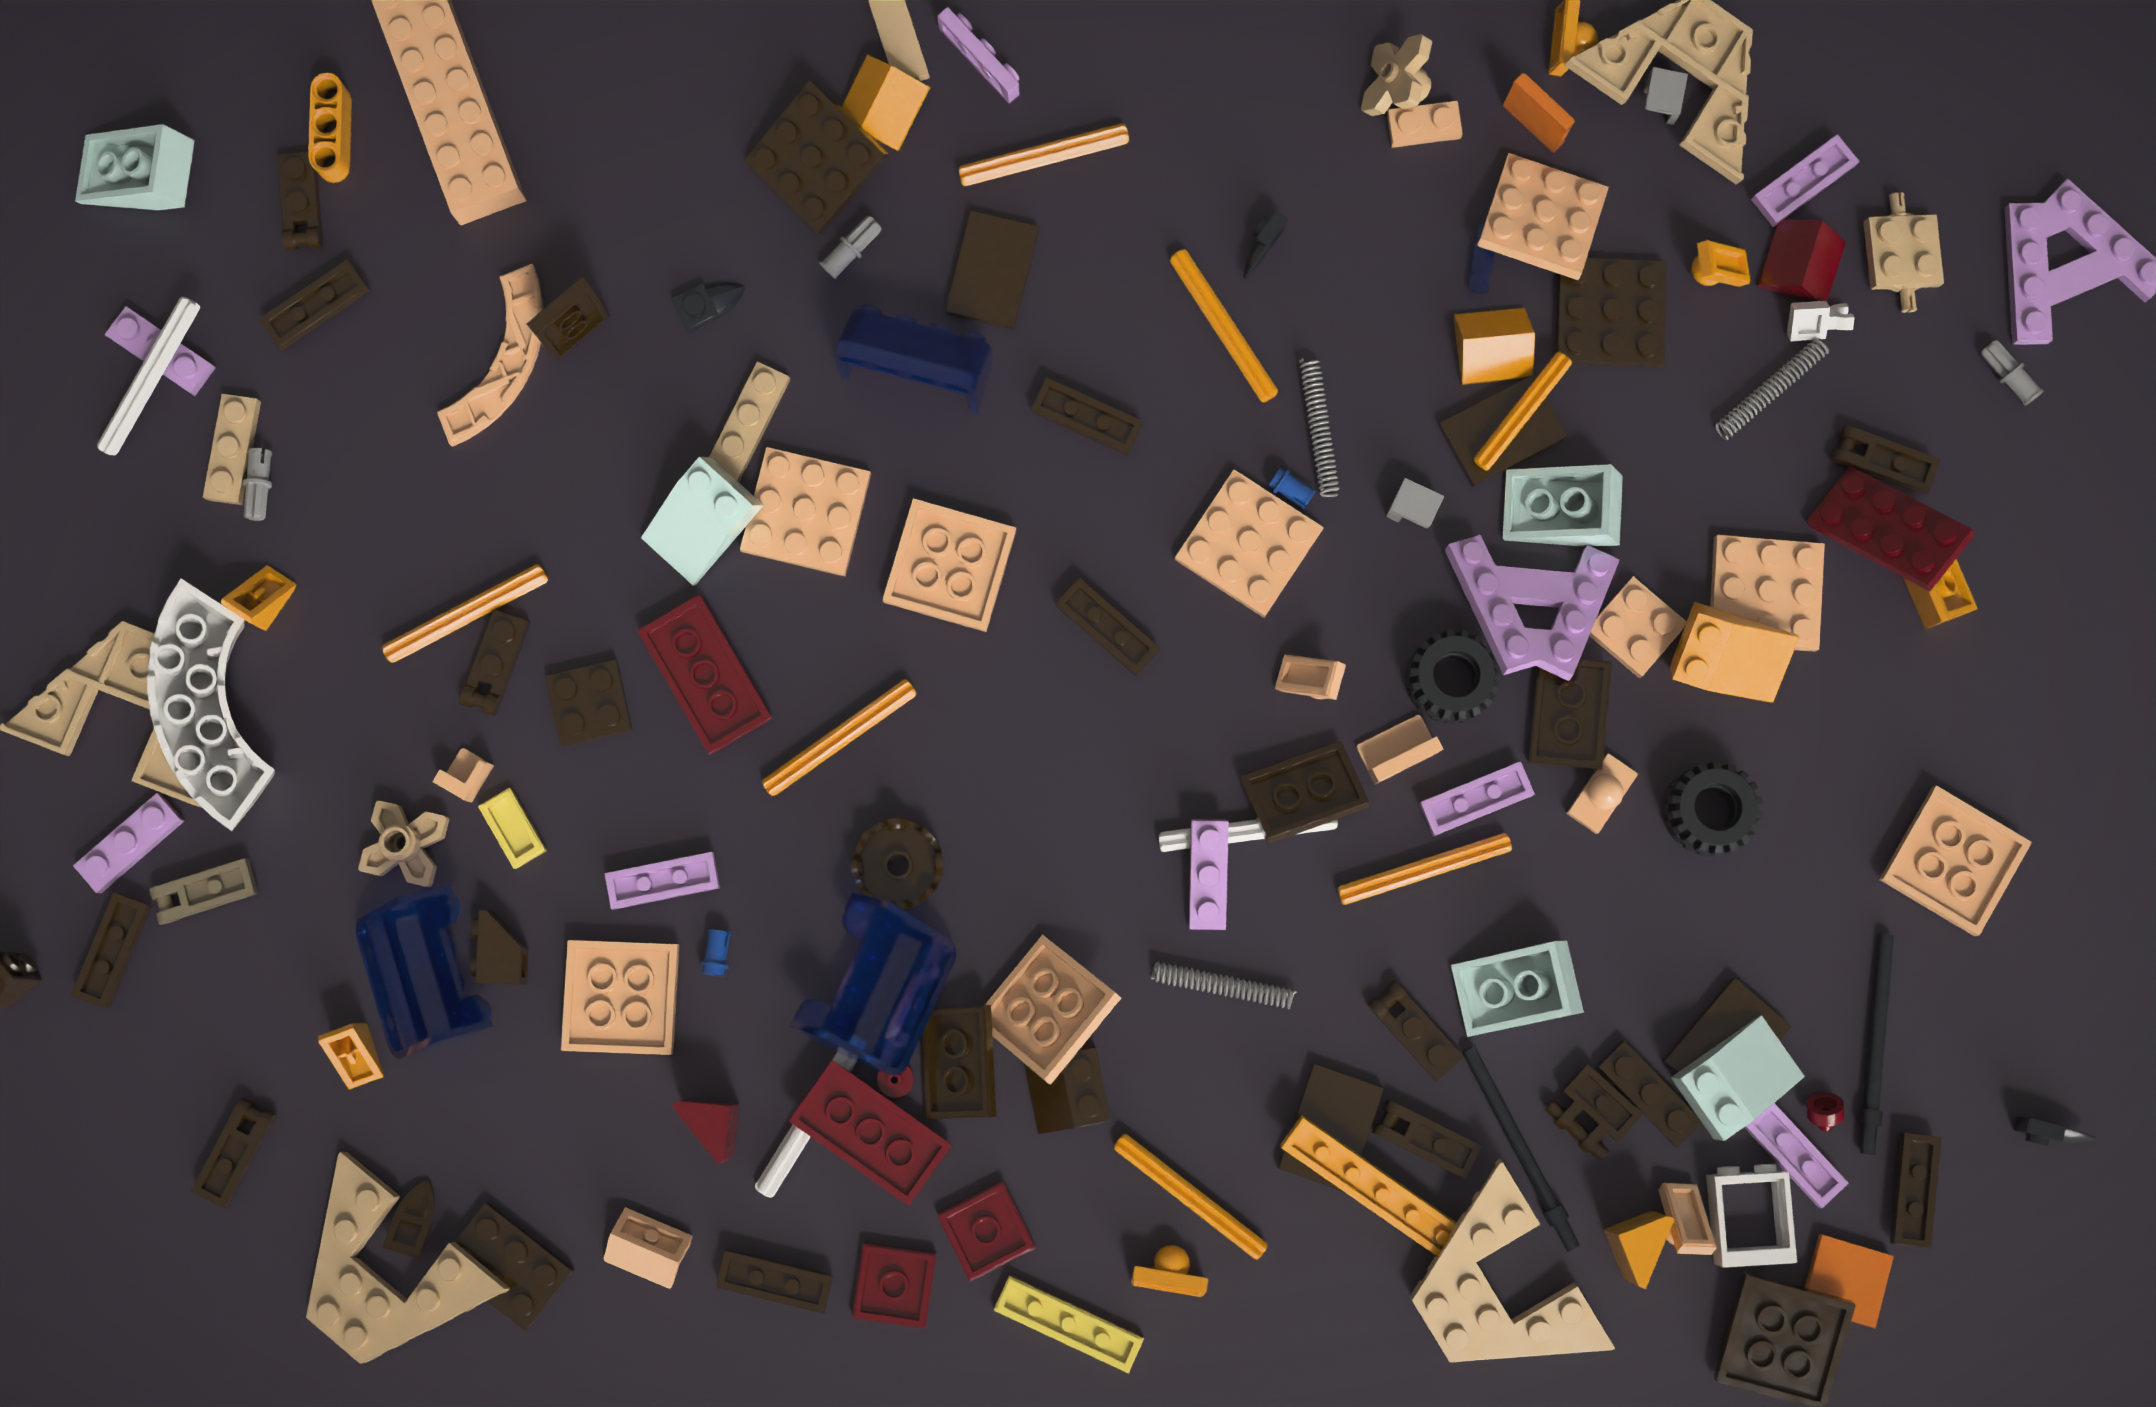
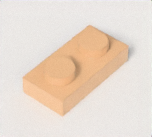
(1424, 124)

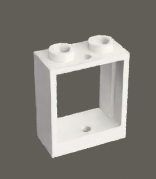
(1785, 1249)

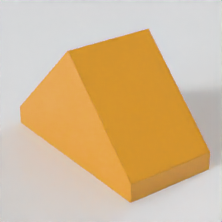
(260, 597)
(352, 1054)

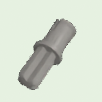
(851, 246)
(2011, 372)
(257, 484)

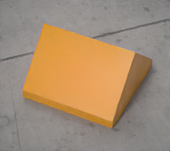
(884, 101)
(1494, 345)
(1946, 600)
(1638, 1245)

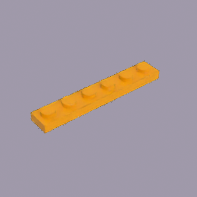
(1368, 1185)

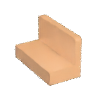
(1398, 749)
(647, 1247)

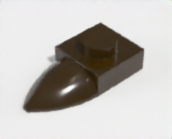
(412, 1222)

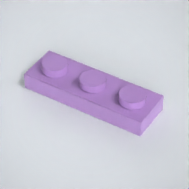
(979, 54)
(1805, 180)
(138, 337)
(1476, 798)
(128, 843)
(1208, 874)
(662, 880)
(1796, 1155)

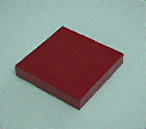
(986, 1231)
(894, 1285)

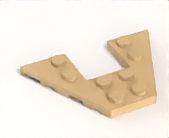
(1705, 44)
(112, 666)
(356, 1303)
(1465, 1309)

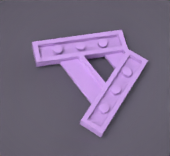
(2036, 288)
(1496, 589)

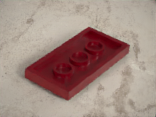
(1890, 528)
(704, 674)
(869, 1132)

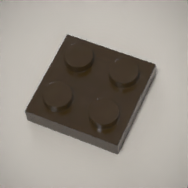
(589, 703)

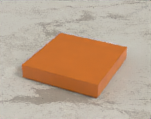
(1538, 112)
(1851, 1274)

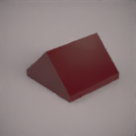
(1802, 260)
(712, 1125)

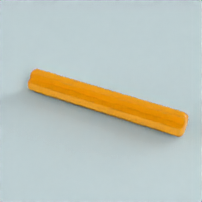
(1522, 411)

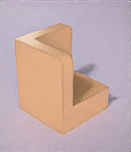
(464, 775)

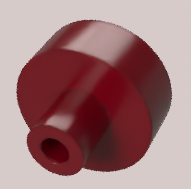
(899, 1089)
(1825, 1110)

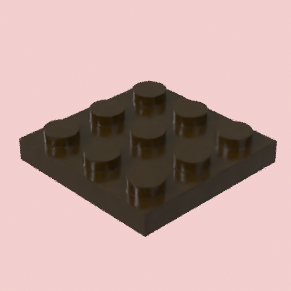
(816, 157)
(1613, 314)
(1784, 1341)

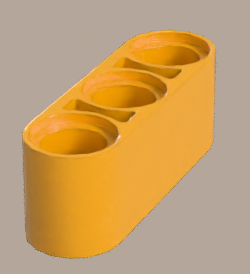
(323, 113)

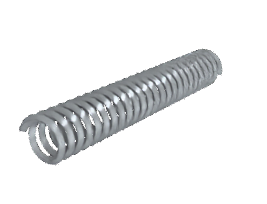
(1746, 412)
(1322, 428)
(1207, 979)

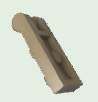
(204, 890)

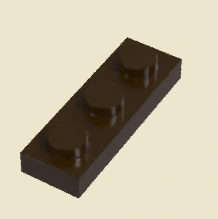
(314, 305)
(1087, 416)
(1107, 627)
(111, 950)
(1649, 1093)
(1915, 1190)
(774, 1281)

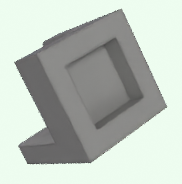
(1665, 92)
(1415, 504)

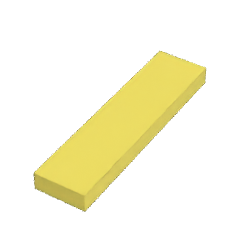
(1069, 1324)

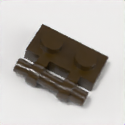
(1601, 1103)

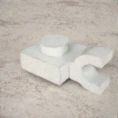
(1813, 320)

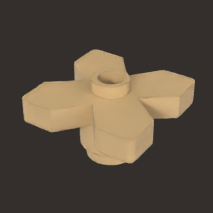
(1399, 76)
(412, 859)

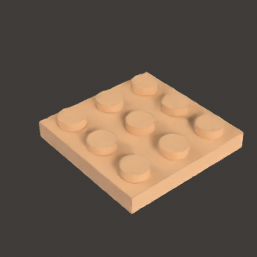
(1543, 216)
(806, 512)
(1249, 543)
(949, 565)
(1771, 584)
(1955, 861)
(620, 997)
(1048, 1008)

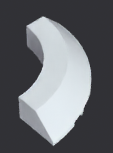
(192, 709)

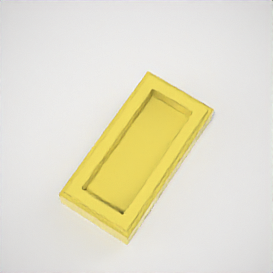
(512, 828)

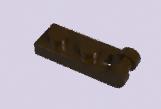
(299, 201)
(1886, 460)
(495, 662)
(1416, 1032)
(1428, 1140)
(233, 1153)

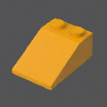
(1732, 654)

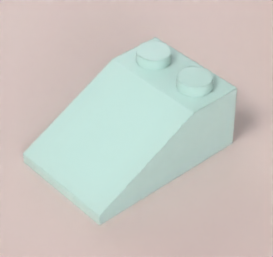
(135, 168)
(1563, 505)
(700, 519)
(1517, 988)
(1738, 1079)

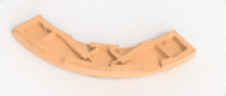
(510, 367)

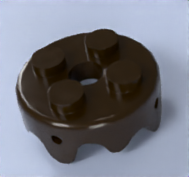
(895, 838)

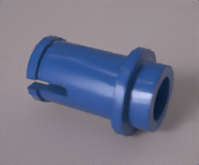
(1292, 487)
(716, 953)

